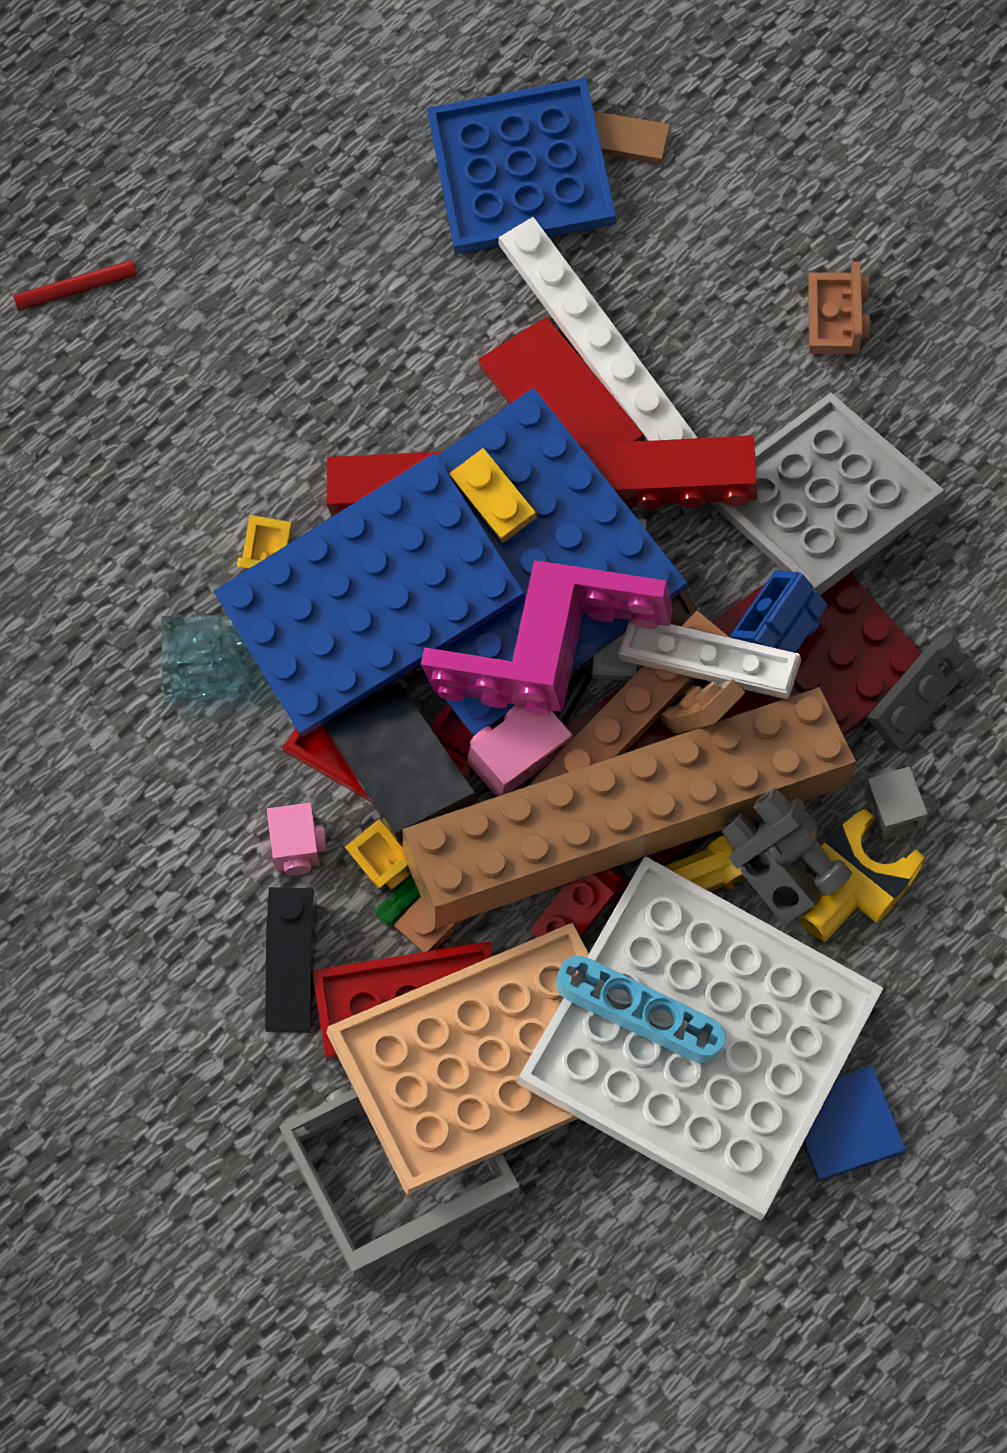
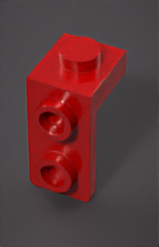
(582, 902)

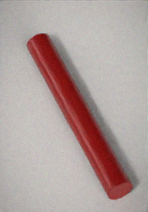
(74, 285)

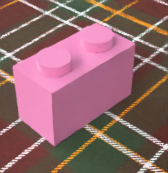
(516, 749)

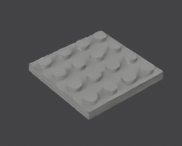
(830, 494)

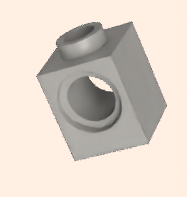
(895, 802)

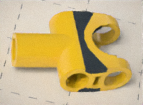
(871, 887)

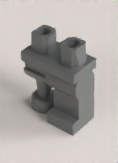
(770, 854)

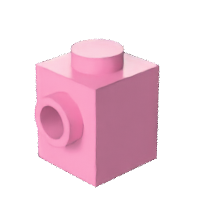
(295, 838)

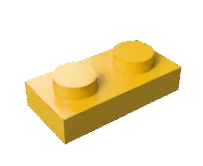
(493, 495)

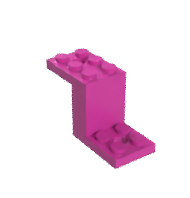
(548, 637)

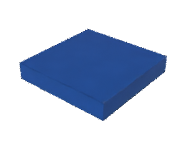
(852, 1127)

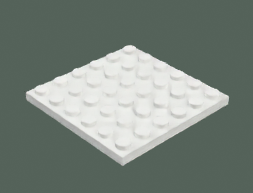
(784, 1024)

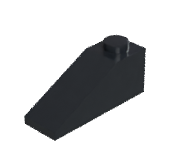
(290, 959)

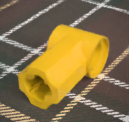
(711, 867)

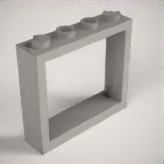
(398, 1243)

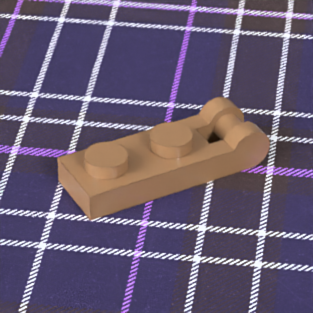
(701, 706)

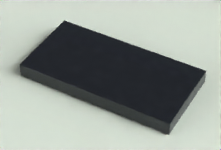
(398, 760)

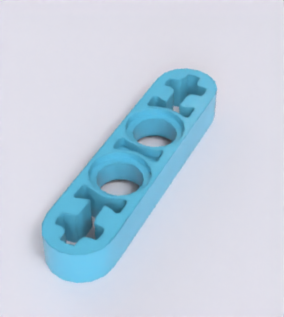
(637, 1015)

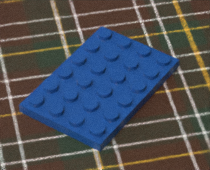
(369, 594)

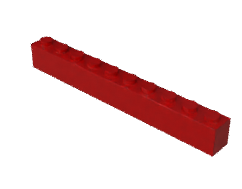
(639, 471)

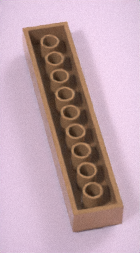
(624, 807)

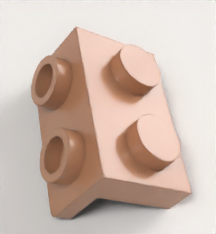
(836, 311)

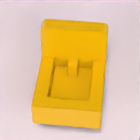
(263, 539)
(379, 856)

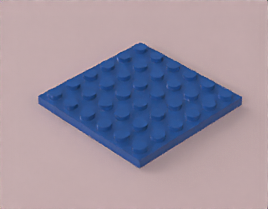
(576, 525)

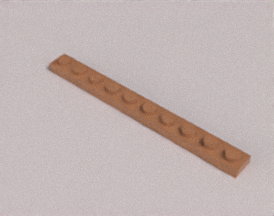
(604, 737)

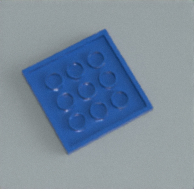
(521, 160)

